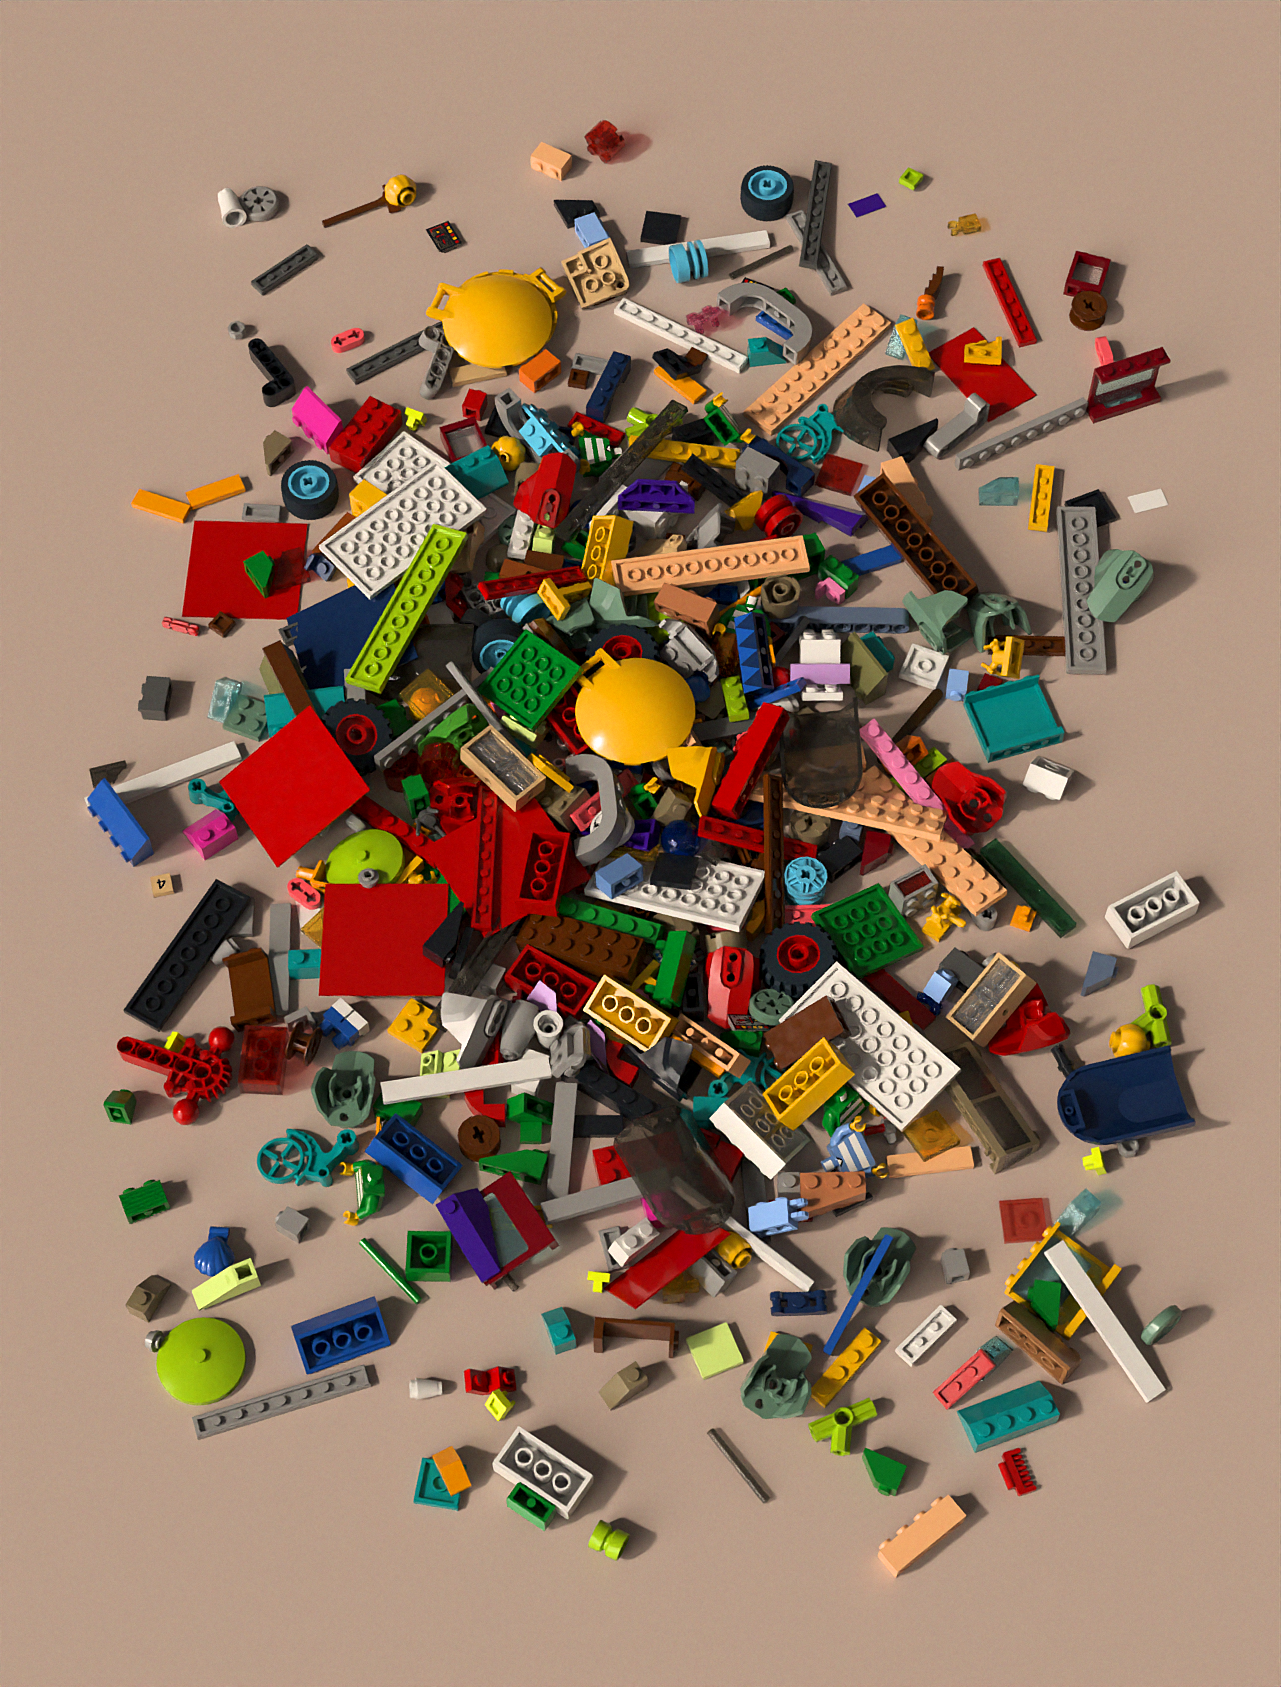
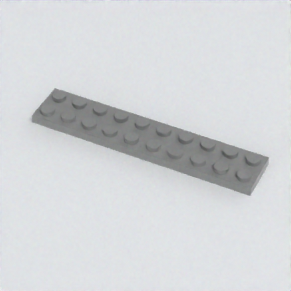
(1077, 569)

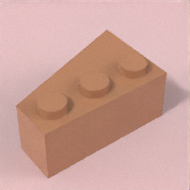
(688, 606)
(831, 1190)

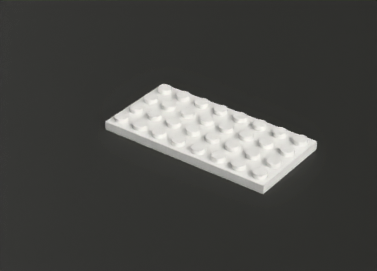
(406, 458)
(386, 537)
(717, 896)
(890, 1059)

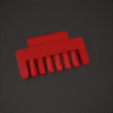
(1010, 1473)

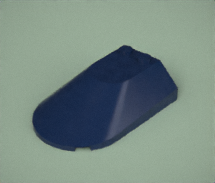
(1123, 1099)

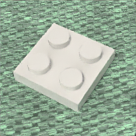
(923, 666)

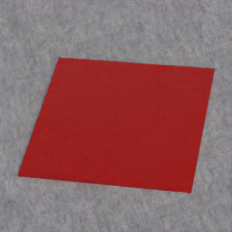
(218, 574)
(294, 786)
(456, 857)
(378, 938)

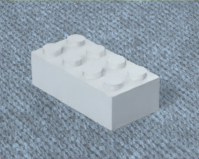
(1152, 909)
(543, 1471)

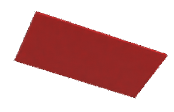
(994, 383)
(663, 1265)

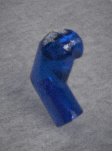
(935, 1007)

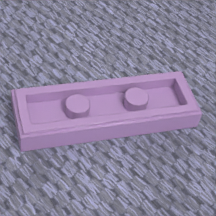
(821, 672)

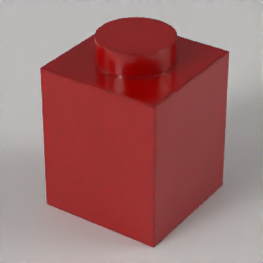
(474, 404)

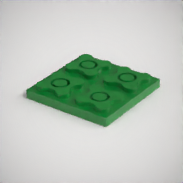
(530, 680)
(868, 931)

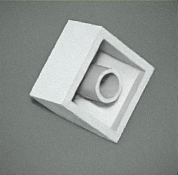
(1047, 778)

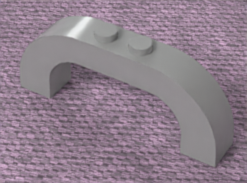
(777, 307)
(513, 418)
(611, 828)

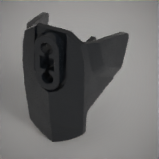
(668, 1065)

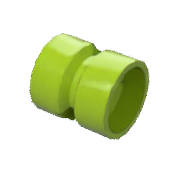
(606, 1539)

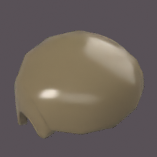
(496, 556)

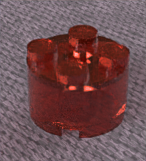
(604, 141)
(438, 762)
(400, 770)

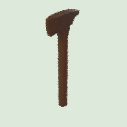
(361, 209)

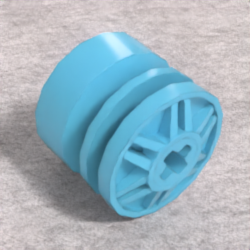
(692, 260)
(525, 608)
(805, 882)

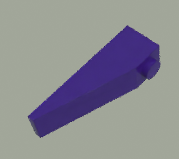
(471, 1226)

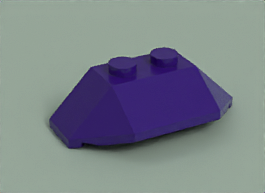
(656, 497)

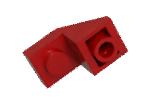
(453, 585)
(486, 1382)

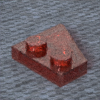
(291, 570)

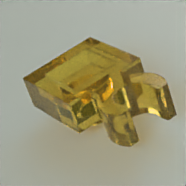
(966, 224)

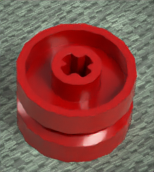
(778, 517)

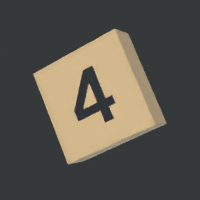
(161, 885)

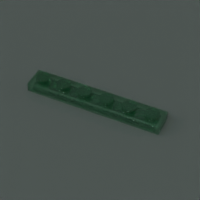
(1028, 888)

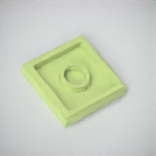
(714, 1350)

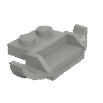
(687, 650)
(571, 1049)

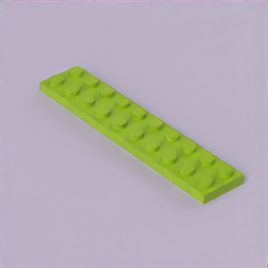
(406, 608)

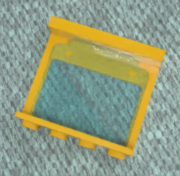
(1040, 1268)

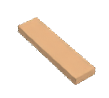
(912, 1164)

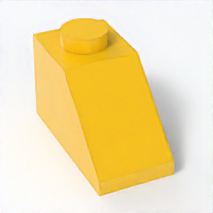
(745, 510)

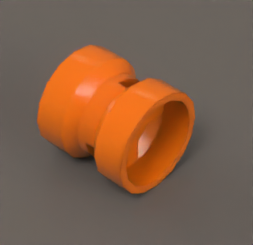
(925, 307)

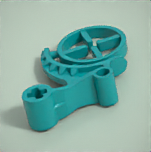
(822, 423)
(201, 794)
(728, 1080)
(319, 1163)

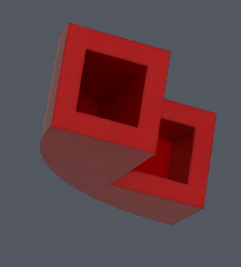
(617, 1068)
(476, 1104)

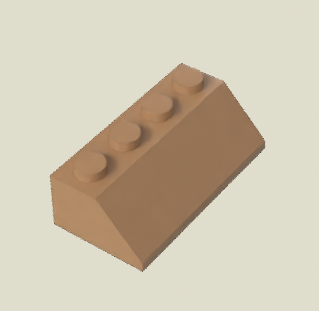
(1038, 1341)

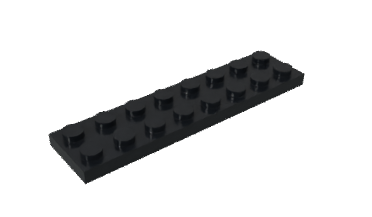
(187, 955)

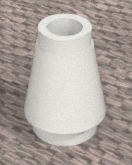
(424, 1388)

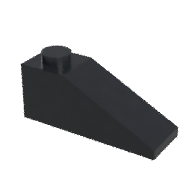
(911, 442)
(443, 942)

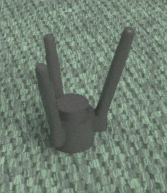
(428, 819)

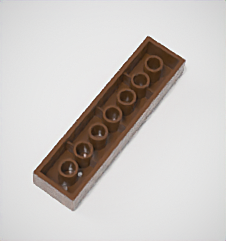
(913, 539)

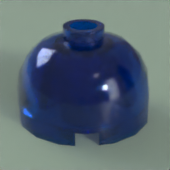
(680, 838)

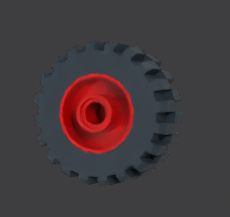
(622, 643)
(359, 731)
(796, 958)

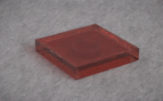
(838, 474)
(1022, 1220)

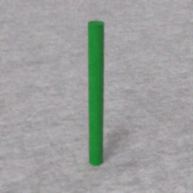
(386, 1266)

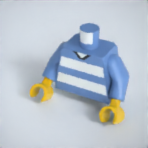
(850, 1152)

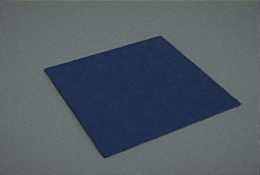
(335, 633)

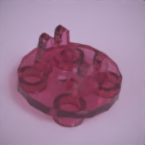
(707, 313)

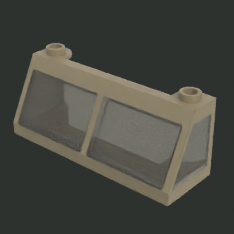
(989, 1109)

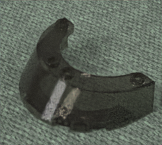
(854, 407)

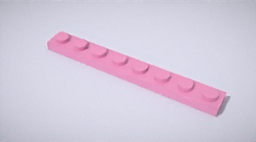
(908, 776)

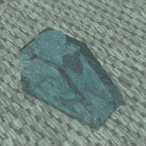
(895, 346)
(1000, 492)
(223, 698)
(1078, 1213)
(997, 1351)

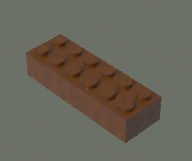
(584, 946)

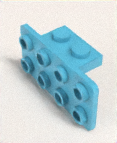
(543, 433)

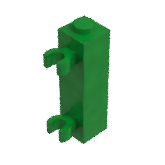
(673, 970)

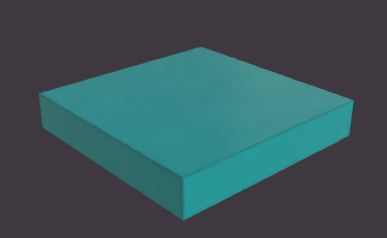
(432, 1489)

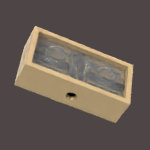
(503, 768)
(991, 1000)

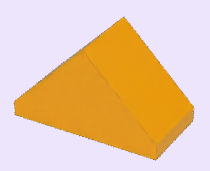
(451, 1470)

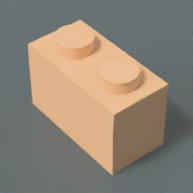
(551, 161)

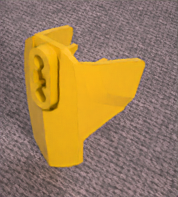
(699, 771)

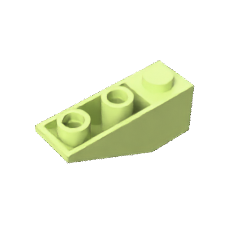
(544, 538)
(227, 1284)

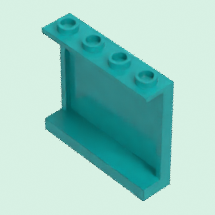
(1012, 718)

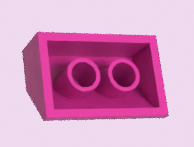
(316, 419)

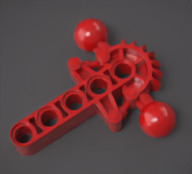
(219, 1071)

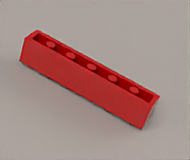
(750, 760)

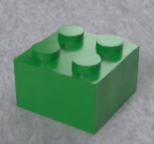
(429, 1256)

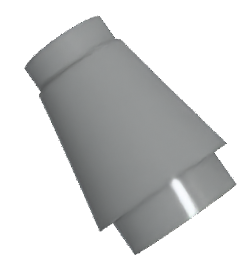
(225, 949)

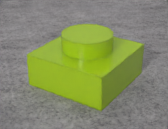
(911, 179)

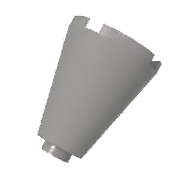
(517, 1028)

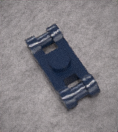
(798, 1303)

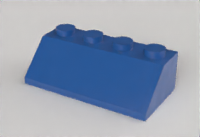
(119, 823)
(413, 1158)
(340, 1335)

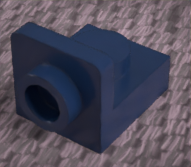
(321, 565)

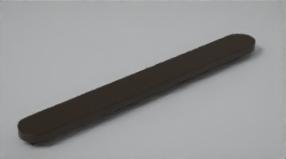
(918, 716)

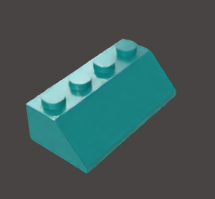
(479, 472)
(280, 713)
(1008, 1416)

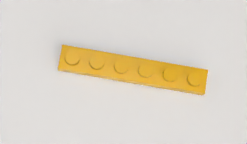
(681, 451)

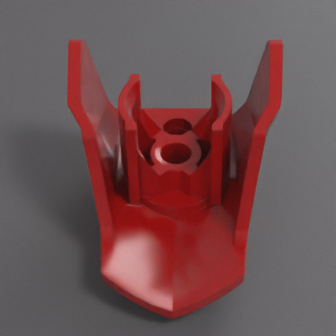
(552, 478)
(959, 786)
(452, 810)
(727, 996)
(1030, 1027)

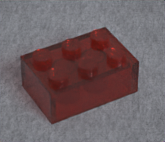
(263, 1060)

